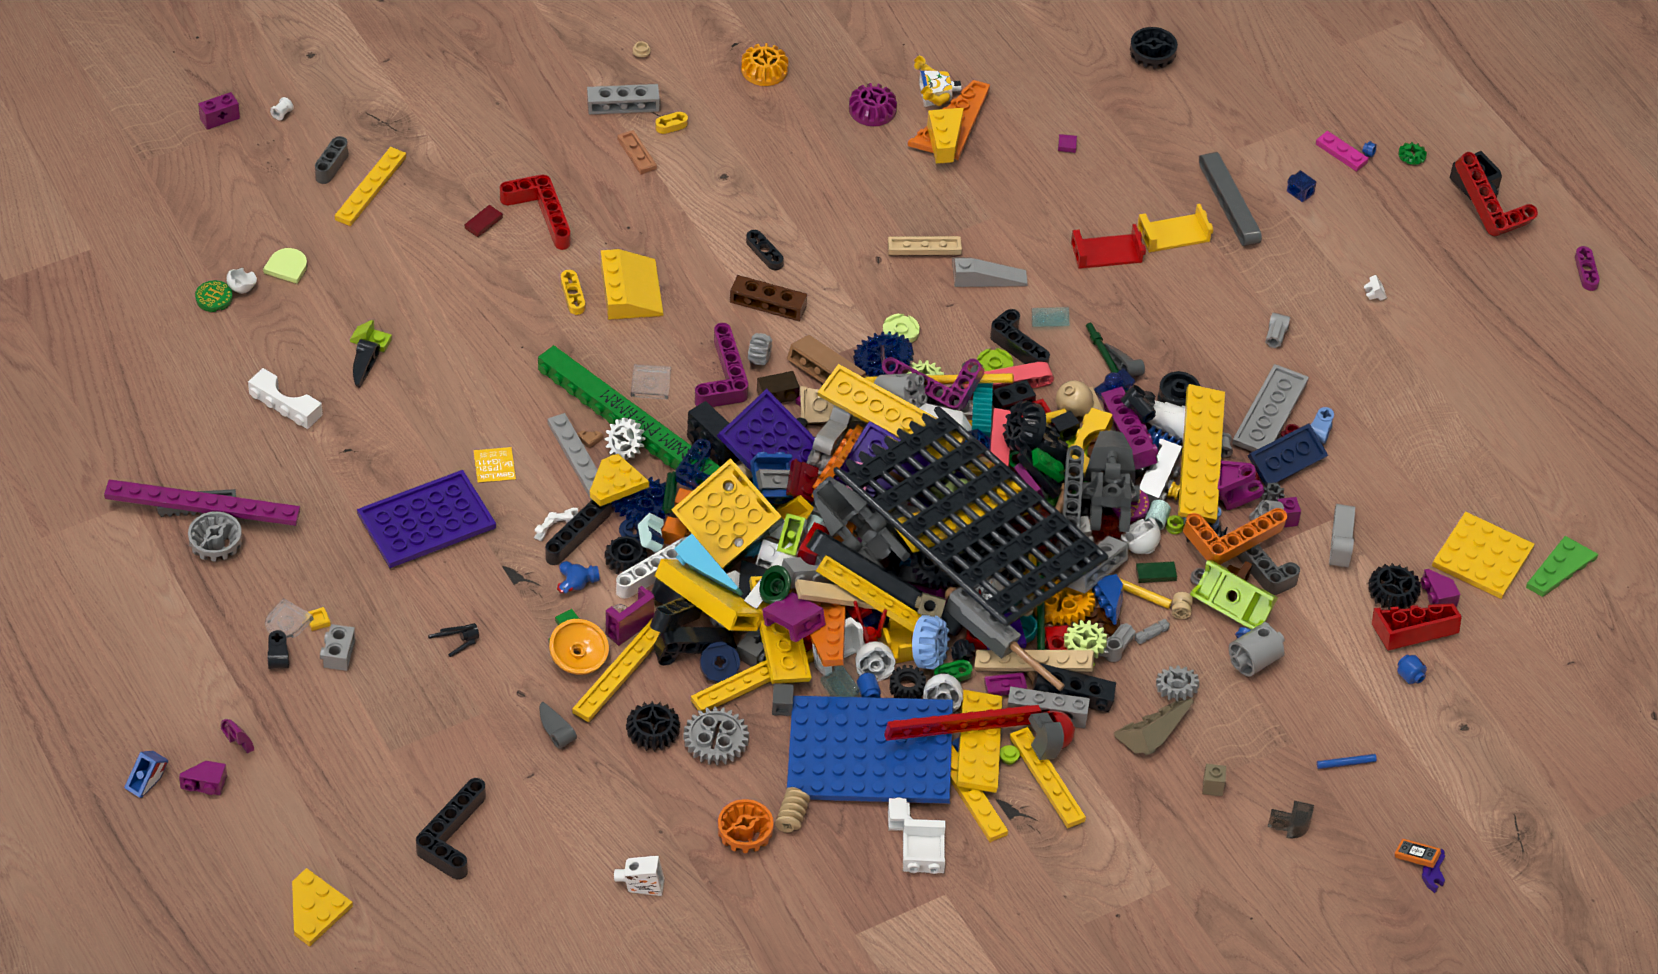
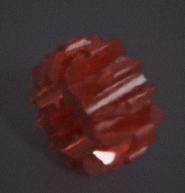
(1108, 527)

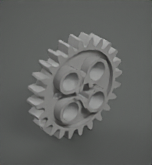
(730, 740)

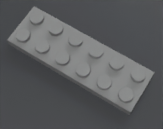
(1270, 408)

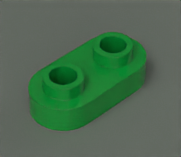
(954, 669)

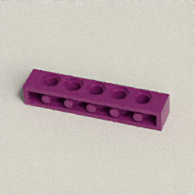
(1131, 426)

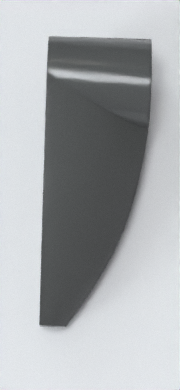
(1122, 360)
(557, 728)

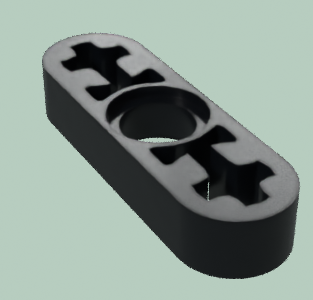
(763, 242)

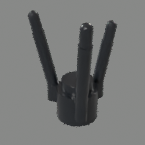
(467, 632)

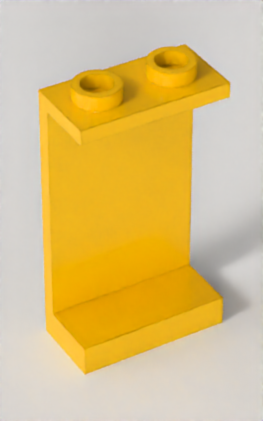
(1175, 231)

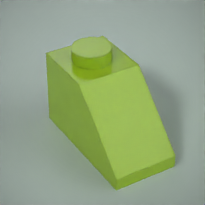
(792, 532)

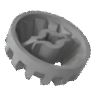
(209, 533)

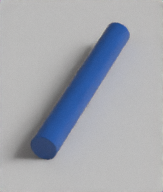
(1346, 761)

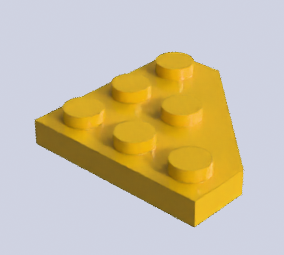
(616, 480)
(315, 906)

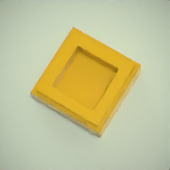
(320, 619)

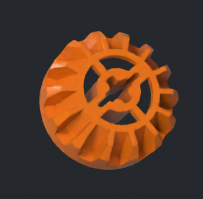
(741, 820)

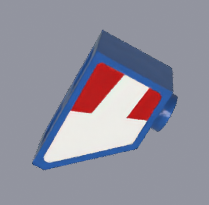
(146, 772)

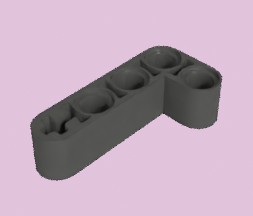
(1268, 575)

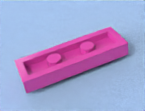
(1341, 151)

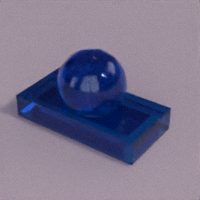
(1115, 380)

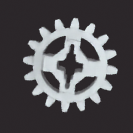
(630, 431)

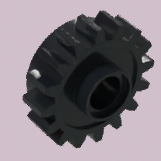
(624, 553)

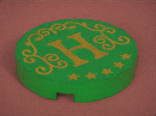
(213, 295)

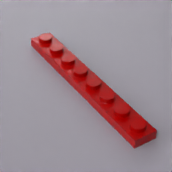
(960, 722)

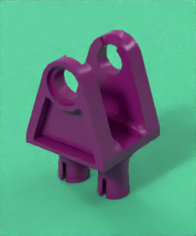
(1235, 487)

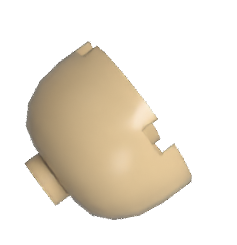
(1074, 397)

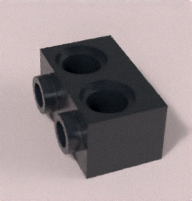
(1008, 396)

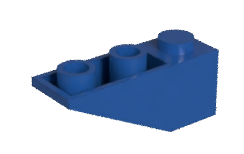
(1110, 596)

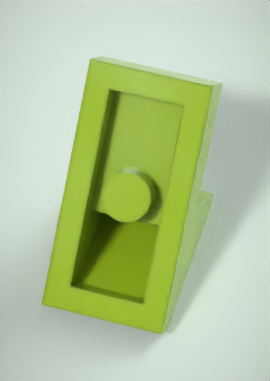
(367, 332)

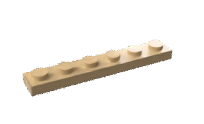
(1066, 659)

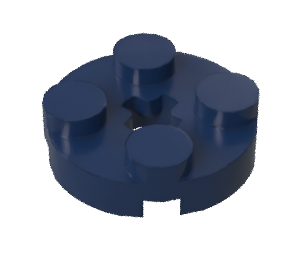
(725, 652)

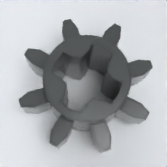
(1273, 492)

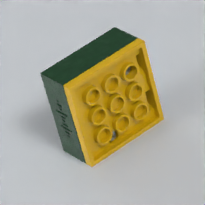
(728, 515)

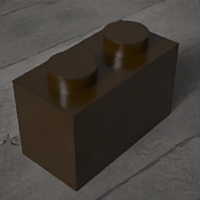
(782, 386)

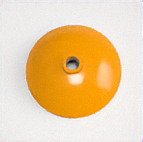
(582, 637)

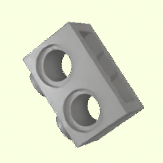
(338, 647)

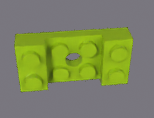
(1249, 608)

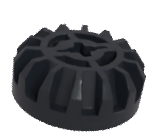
(1153, 47)
(1029, 427)

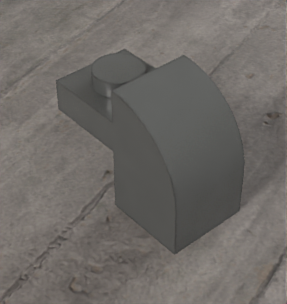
(1048, 738)

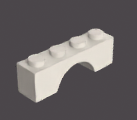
(301, 410)

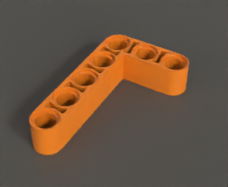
(1235, 541)

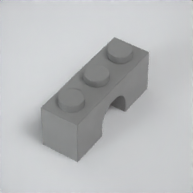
(800, 570)

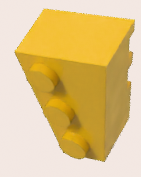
(944, 132)

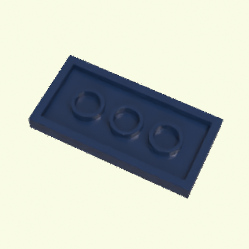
(1287, 455)

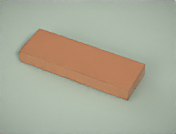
(637, 152)

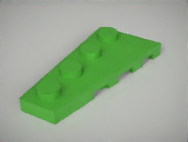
(1560, 565)

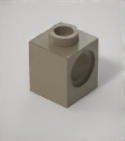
(939, 605)
(1214, 780)

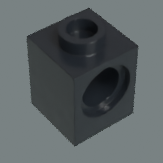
(1065, 425)

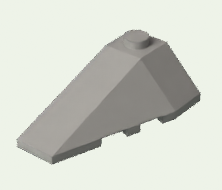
(981, 273)

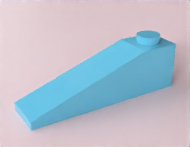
(699, 560)

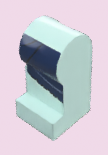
(650, 532)

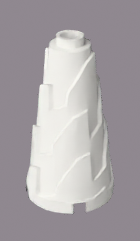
(1169, 419)

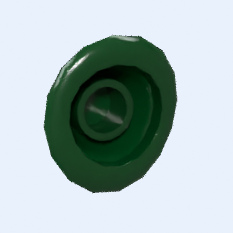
(775, 584)

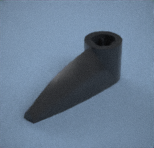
(364, 360)

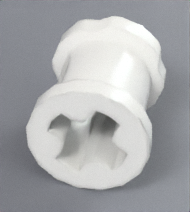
(281, 108)

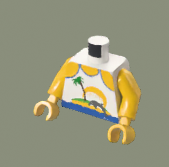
(934, 84)

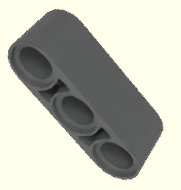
(331, 160)

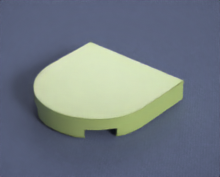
(287, 265)

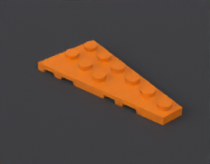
(971, 101)
(839, 455)
(830, 638)

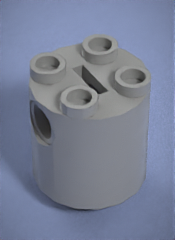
(906, 386)
(1256, 649)

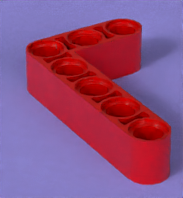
(542, 190)
(1489, 199)

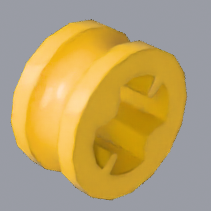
(1174, 491)

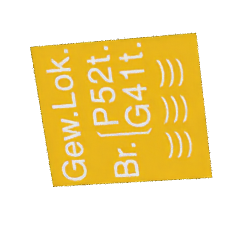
(494, 464)

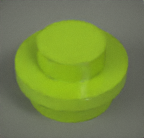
(1009, 754)

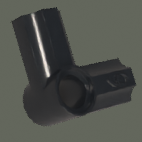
(1140, 402)

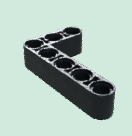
(675, 611)
(445, 825)

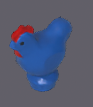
(576, 576)

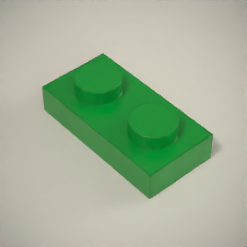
(1048, 464)

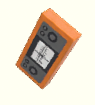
(1417, 853)

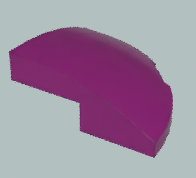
(236, 733)

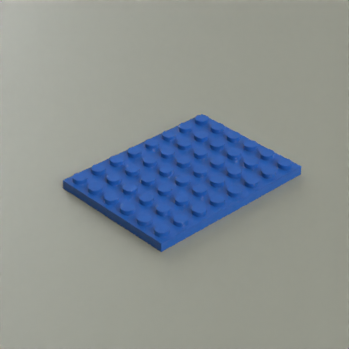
(844, 756)

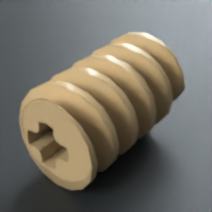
(792, 810)

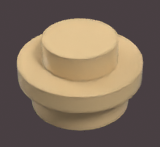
(641, 49)

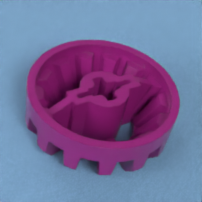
(872, 111)

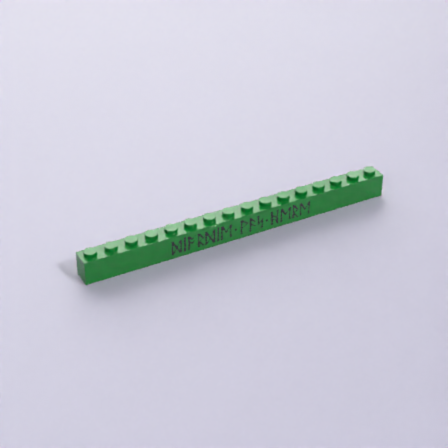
(614, 406)

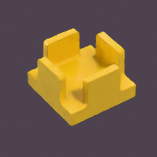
(898, 640)

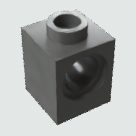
(782, 699)

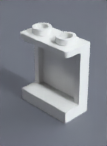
(853, 643)
(923, 846)

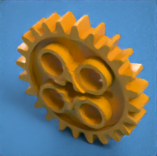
(1074, 606)

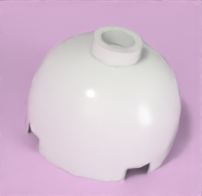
(1142, 536)
(875, 659)
(944, 687)

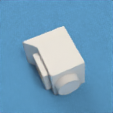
(897, 811)

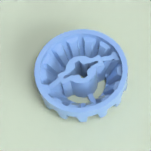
(930, 642)

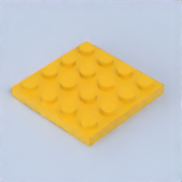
(1483, 555)

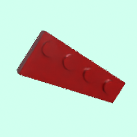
(1415, 625)

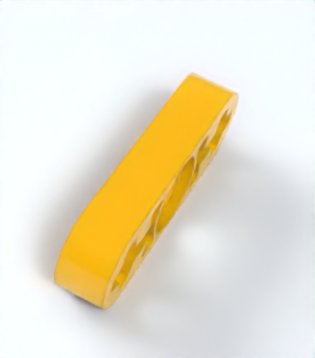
(570, 298)

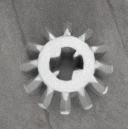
(760, 349)

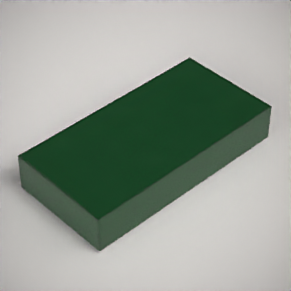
(1156, 572)

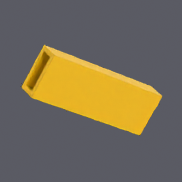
(709, 596)

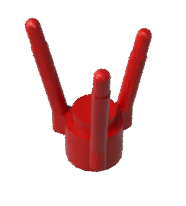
(869, 632)

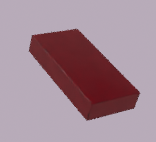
(483, 221)

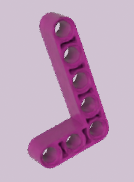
(735, 386)
(933, 386)

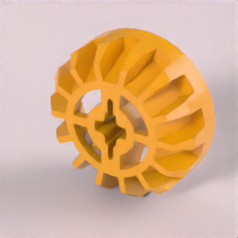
(764, 71)

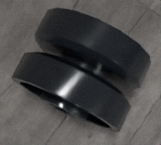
(1174, 387)

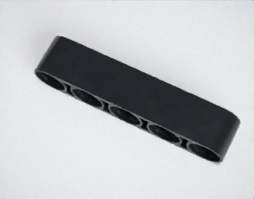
(576, 531)

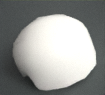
(241, 281)

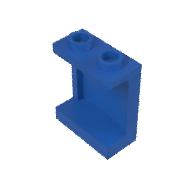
(775, 461)

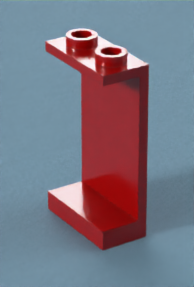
(1108, 250)

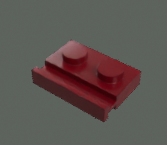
(801, 479)

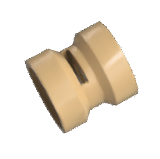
(1182, 605)

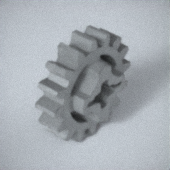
(1177, 683)

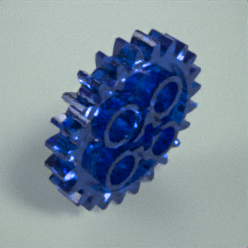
(870, 355)
(642, 502)

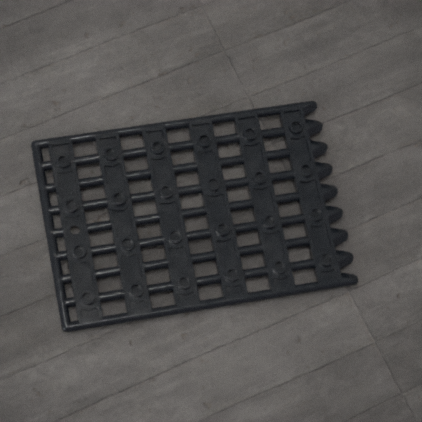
(981, 527)

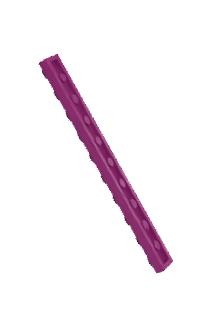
(202, 502)

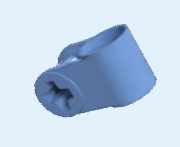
(1323, 423)

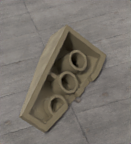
(1154, 729)

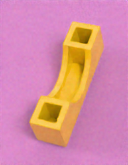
(1092, 425)

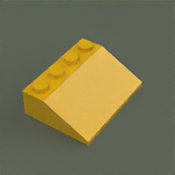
(630, 285)

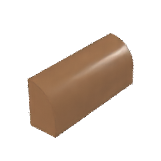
(818, 358)

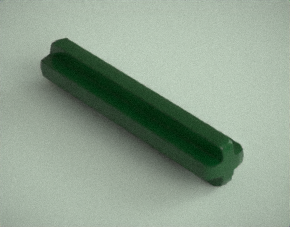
(670, 493)

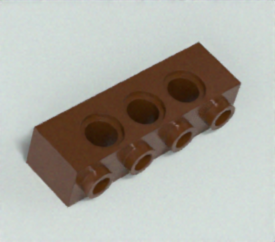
(768, 298)

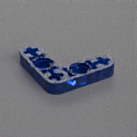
(692, 470)

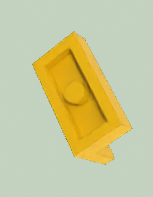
(796, 506)

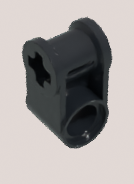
(277, 650)

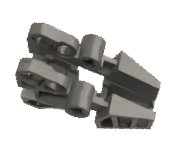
(1117, 487)
(841, 504)

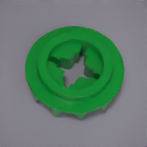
(1407, 156)

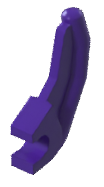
(1433, 875)

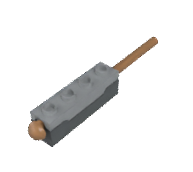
(990, 631)

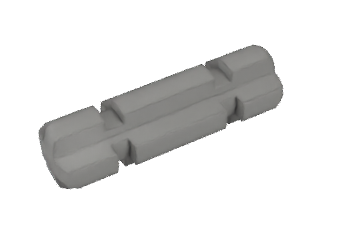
(1152, 631)

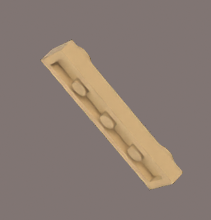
(925, 245)

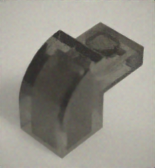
(1294, 823)

